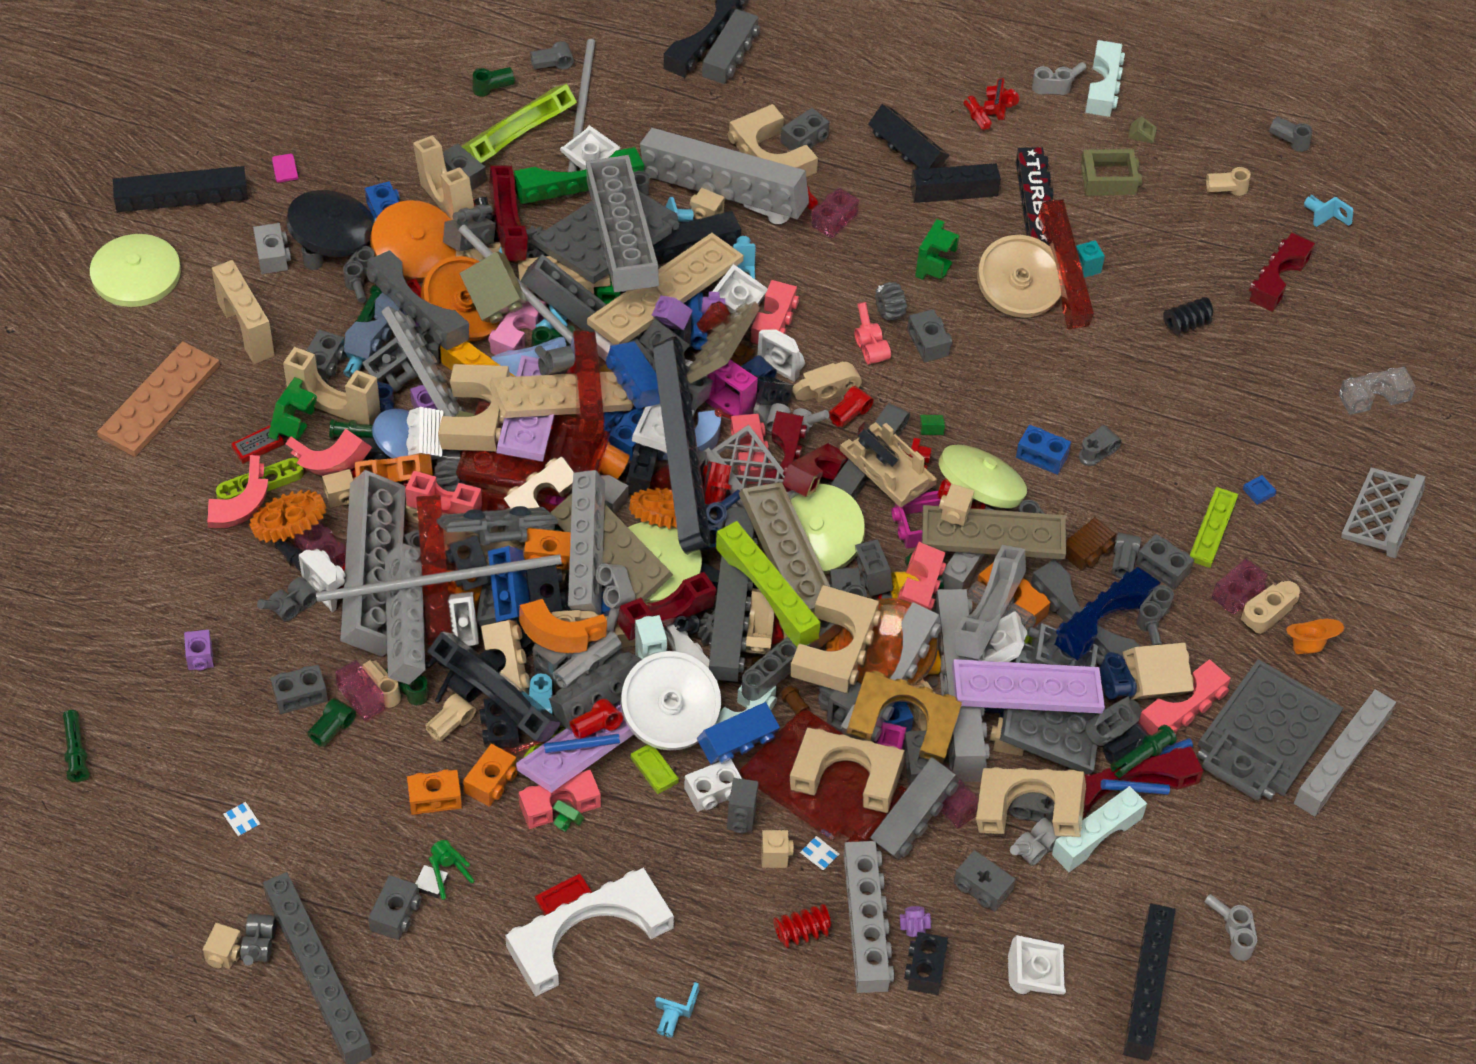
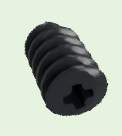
(1189, 315)

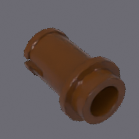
(794, 700)

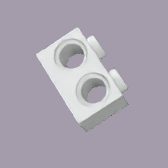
(711, 780)

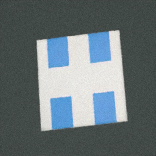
(241, 818)
(819, 853)

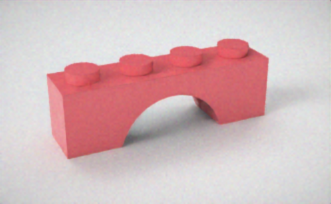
(1208, 685)

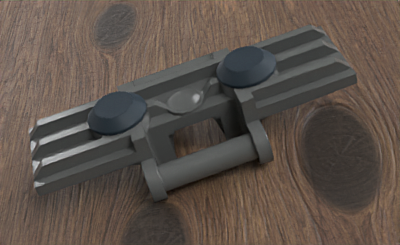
(512, 522)

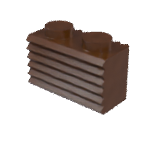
(1089, 544)

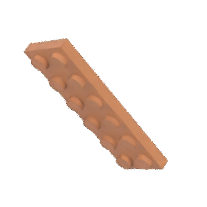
(158, 399)

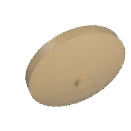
(1019, 276)

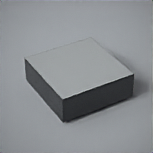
(427, 881)

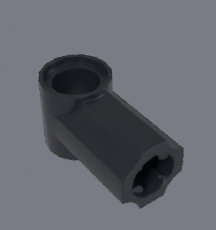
(1125, 744)

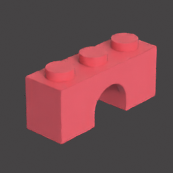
(780, 301)
(738, 423)
(459, 501)
(926, 565)
(579, 791)

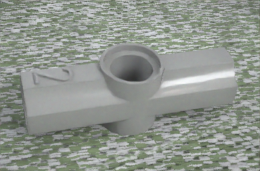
(588, 661)

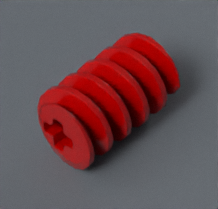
(802, 925)

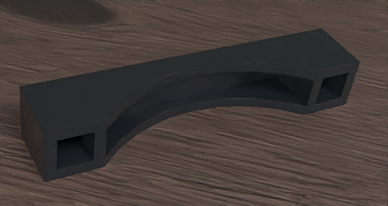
(686, 53)
(513, 700)

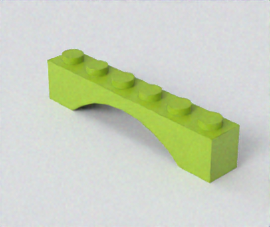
(529, 116)
(744, 554)

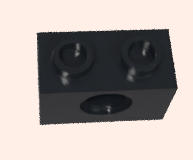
(537, 577)

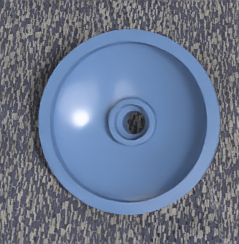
(391, 432)

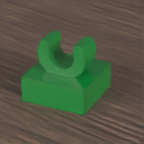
(566, 816)

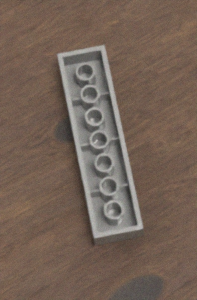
(725, 172)
(622, 224)
(372, 533)
(966, 748)

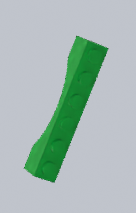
(540, 184)

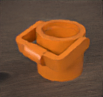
(614, 461)

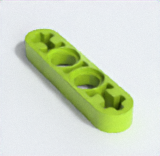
(285, 465)

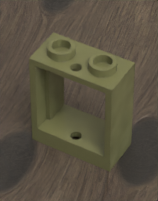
(1110, 185)

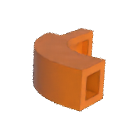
(559, 634)

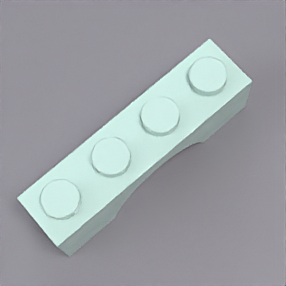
(1101, 94)
(1115, 815)

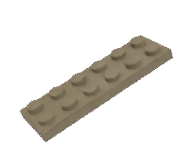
(722, 342)
(990, 529)
(784, 539)
(625, 549)

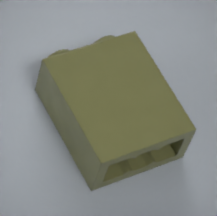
(493, 287)

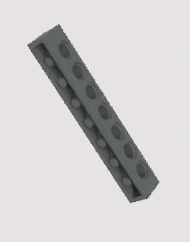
(317, 969)

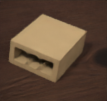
(1160, 670)

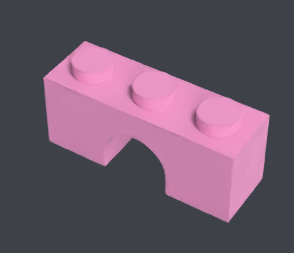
(507, 334)

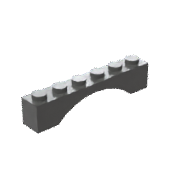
(443, 324)
(1056, 586)

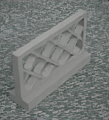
(713, 456)
(1401, 520)

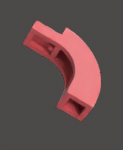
(334, 459)
(241, 508)

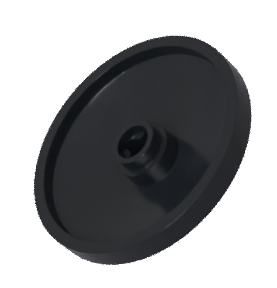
(330, 223)

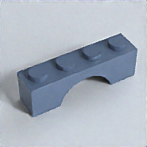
(367, 337)

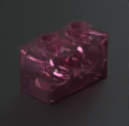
(834, 212)
(325, 542)
(1239, 586)
(360, 690)
(961, 806)

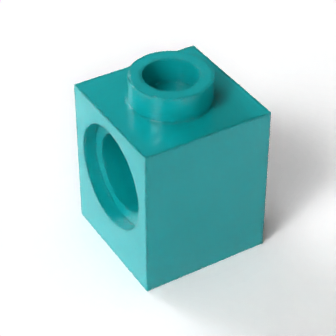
(1091, 258)

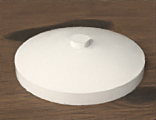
(670, 700)

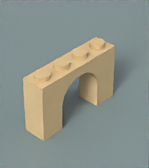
(761, 125)
(448, 189)
(237, 299)
(357, 404)
(478, 431)
(838, 668)
(823, 748)
(1002, 786)

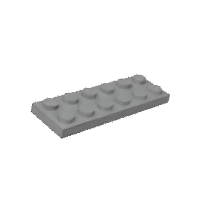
(422, 361)

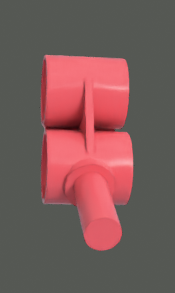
(870, 338)

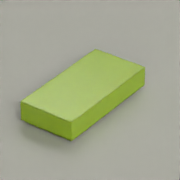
(654, 768)

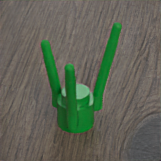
(446, 855)

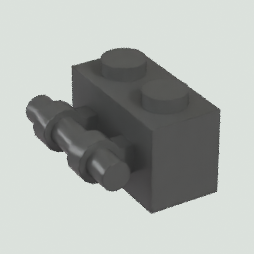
(475, 221)
(388, 362)
(837, 703)

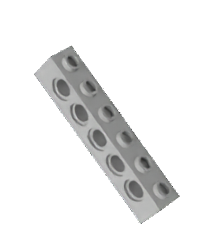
(586, 541)
(404, 616)
(867, 976)

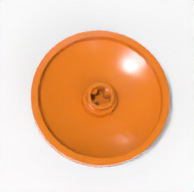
(414, 235)
(447, 290)

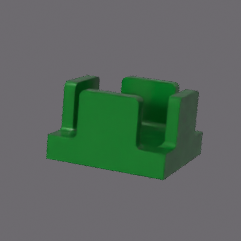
(936, 240)
(283, 417)

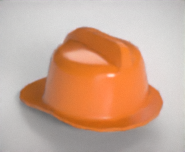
(1313, 635)

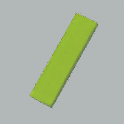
(1213, 527)

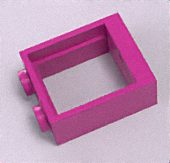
(738, 379)
(916, 505)

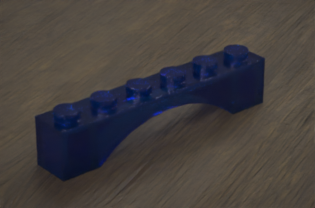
(1080, 631)

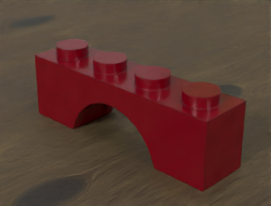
(1292, 255)
(786, 433)
(807, 471)
(688, 599)

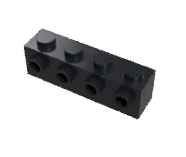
(907, 139)
(955, 183)

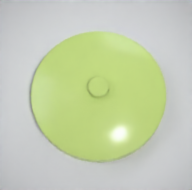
(135, 270)
(987, 475)
(831, 524)
(666, 547)

